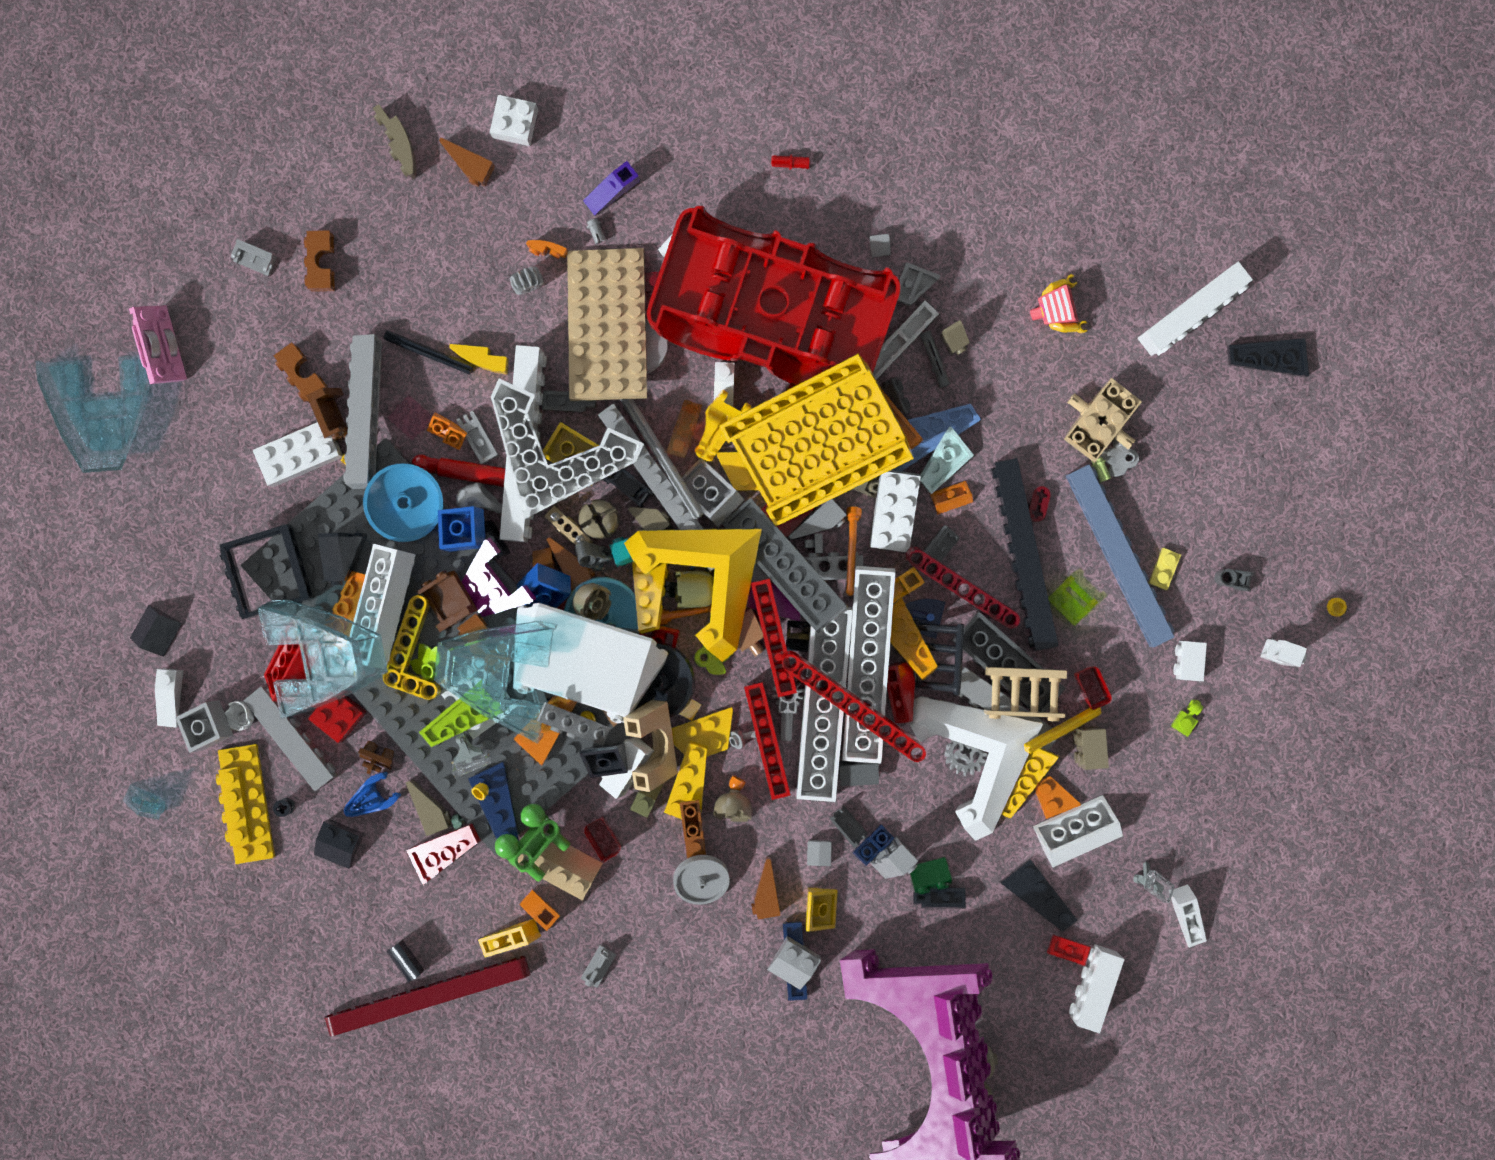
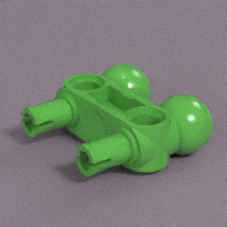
(532, 842)

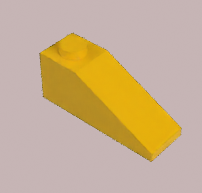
(510, 938)

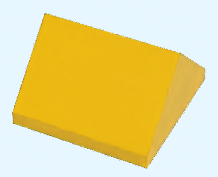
(821, 909)

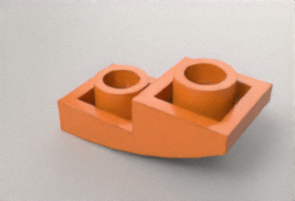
(541, 247)
(448, 430)

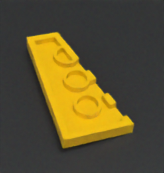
(649, 595)

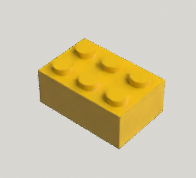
(566, 443)

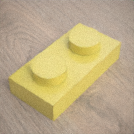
(1164, 569)

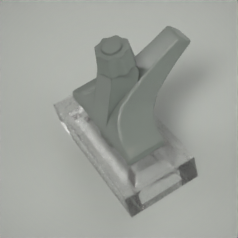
(469, 757)
(1155, 884)

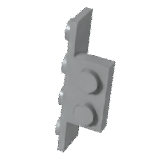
(573, 724)

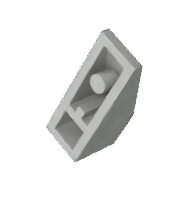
(823, 519)

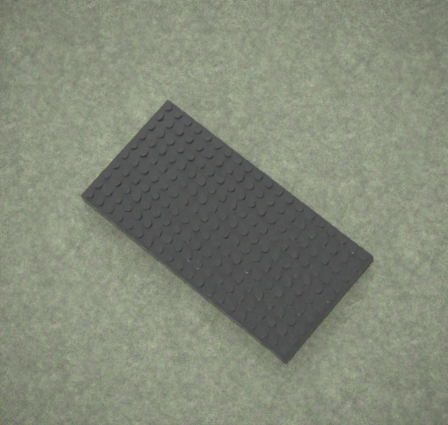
(404, 714)

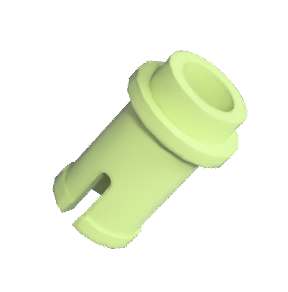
(1101, 470)

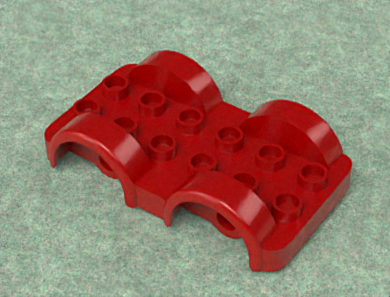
(767, 300)

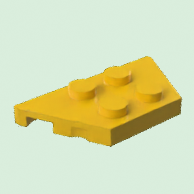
(737, 471)
(708, 731)

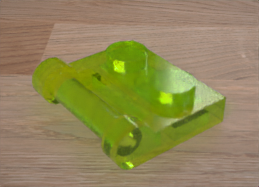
(1067, 604)

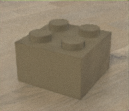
(1091, 748)

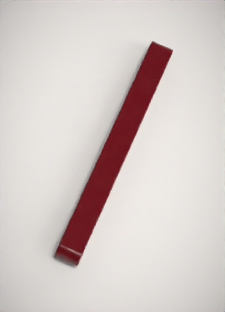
(427, 996)

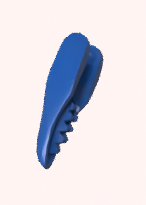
(368, 798)

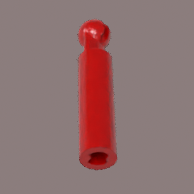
(461, 470)

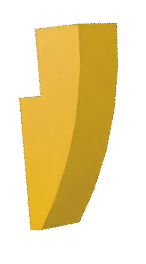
(481, 357)

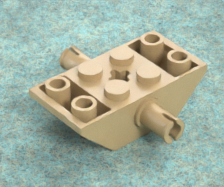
(1113, 405)

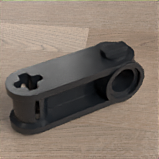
(630, 486)

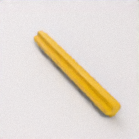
(1061, 729)

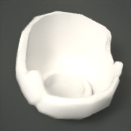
(238, 722)

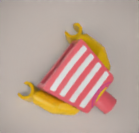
(1058, 307)

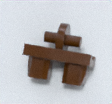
(368, 754)

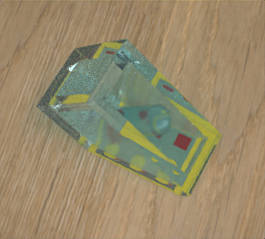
(144, 802)

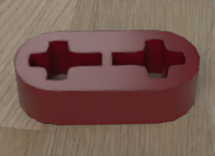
(1043, 505)

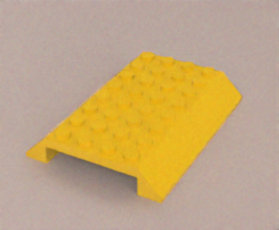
(819, 439)

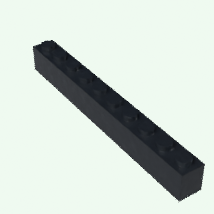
(1025, 555)

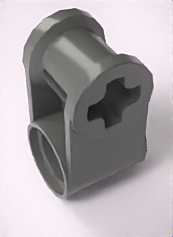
(592, 555)
(1237, 579)

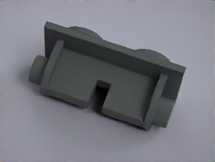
(895, 390)

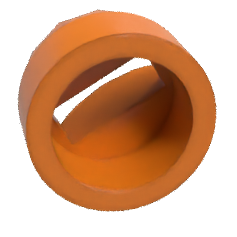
(736, 783)

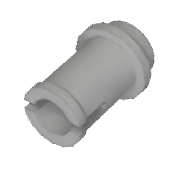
(596, 231)

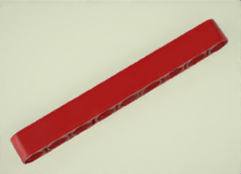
(858, 714)

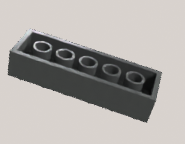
(992, 648)

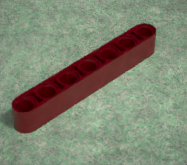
(969, 593)

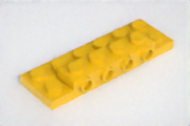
(244, 804)

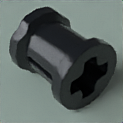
(282, 812)

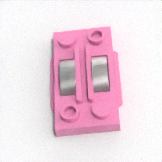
(157, 344)

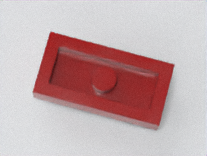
(1068, 949)

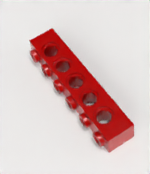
(773, 636)
(767, 740)

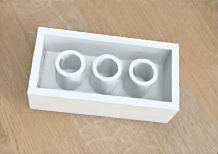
(296, 455)
(895, 510)
(1096, 988)

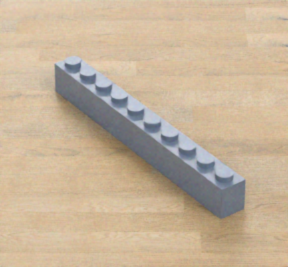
(1120, 556)

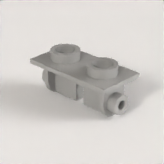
(598, 966)

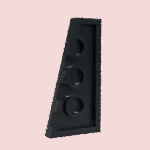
(1271, 356)
(1036, 891)

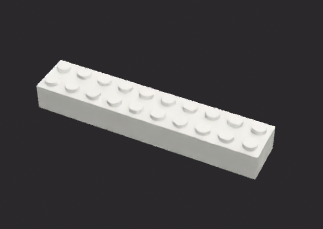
(527, 376)
(869, 658)
(821, 718)

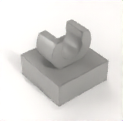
(817, 543)
(540, 696)

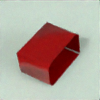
(1102, 684)
(594, 844)

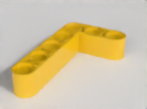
(407, 652)

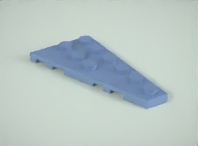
(934, 426)

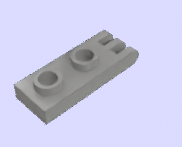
(478, 438)

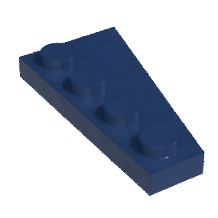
(498, 803)

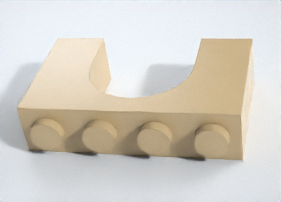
(662, 763)

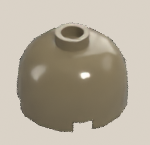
(592, 601)
(733, 806)

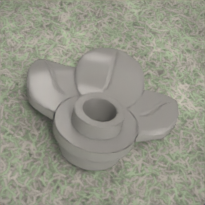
(1117, 459)

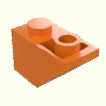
(539, 910)

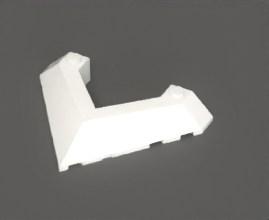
(544, 484)
(1000, 737)

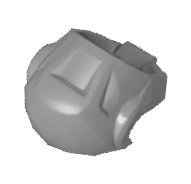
(477, 496)

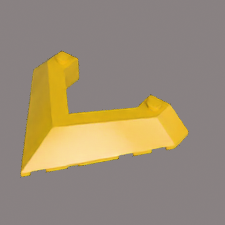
(729, 552)

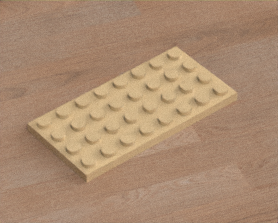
(607, 324)

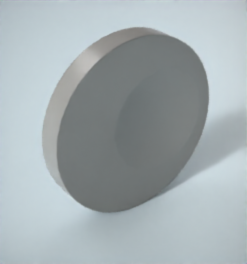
(655, 348)
(701, 879)

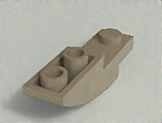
(401, 144)

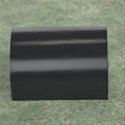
(405, 961)

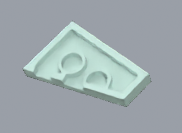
(945, 461)

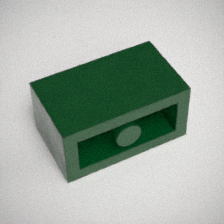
(930, 875)

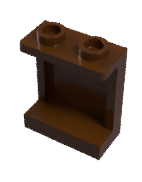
(328, 413)
(448, 599)

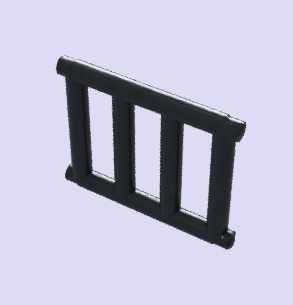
(957, 649)

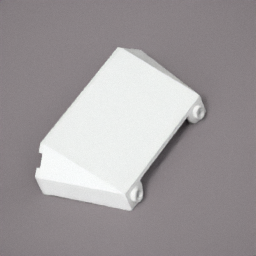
(591, 662)

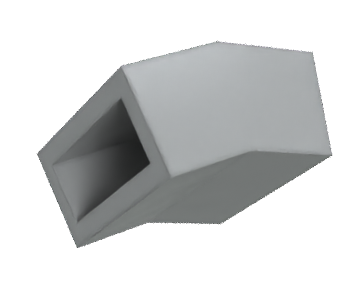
(819, 853)

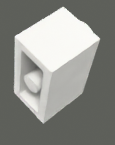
(1190, 661)

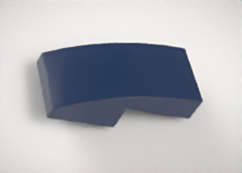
(873, 844)

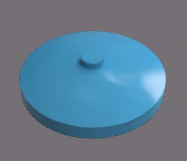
(402, 502)

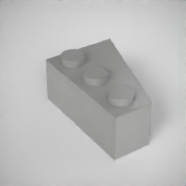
(895, 860)

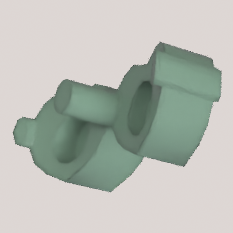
(457, 821)

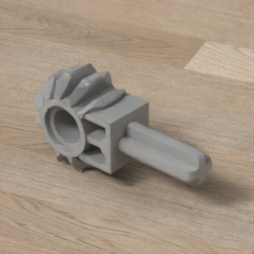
(787, 708)

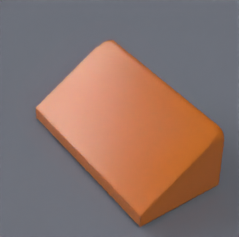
(951, 497)

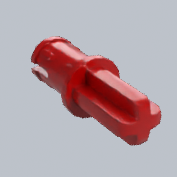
(790, 162)

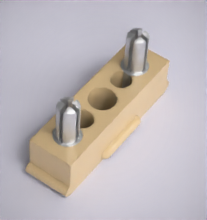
(554, 516)

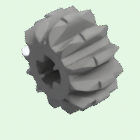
(526, 280)

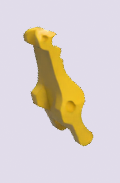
(716, 414)

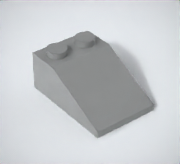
(711, 492)

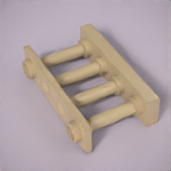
(1035, 676)

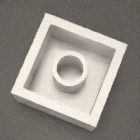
(514, 120)

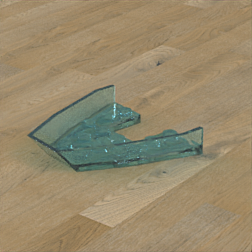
(95, 428)
(334, 651)
(478, 670)

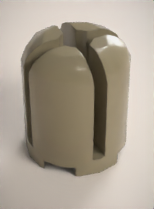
(588, 516)

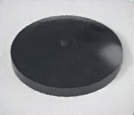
(673, 683)

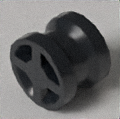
(669, 589)

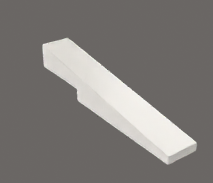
(904, 337)

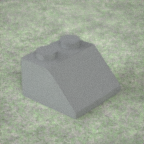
(794, 963)

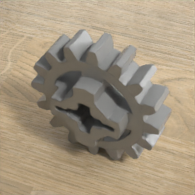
(961, 761)

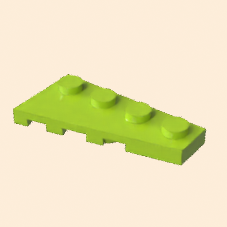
(451, 722)

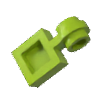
(1185, 722)

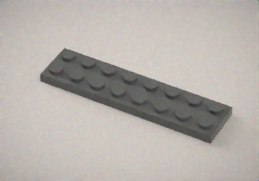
(788, 568)

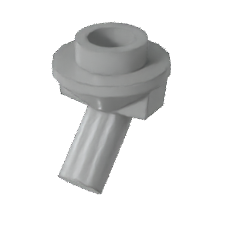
(739, 738)

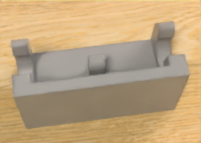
(253, 257)

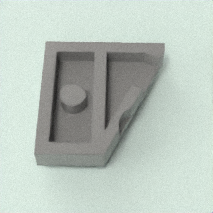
(915, 282)

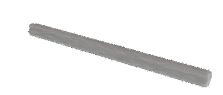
(662, 458)

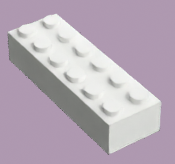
(1198, 307)
(384, 592)

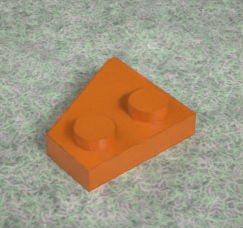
(1054, 797)

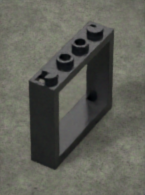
(295, 558)

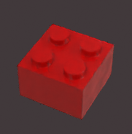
(338, 717)

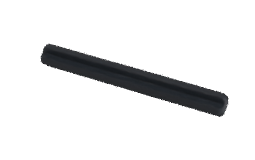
(428, 352)

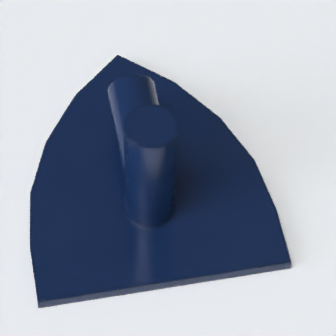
(928, 612)

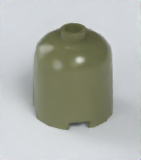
(693, 589)

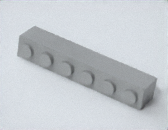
(980, 695)
(291, 739)

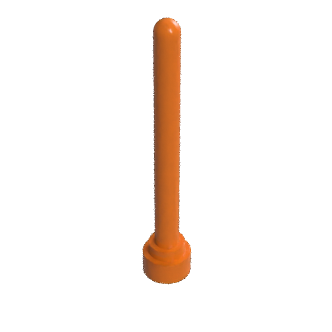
(853, 515)
(667, 616)

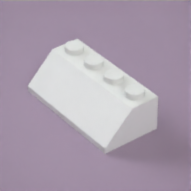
(1078, 831)

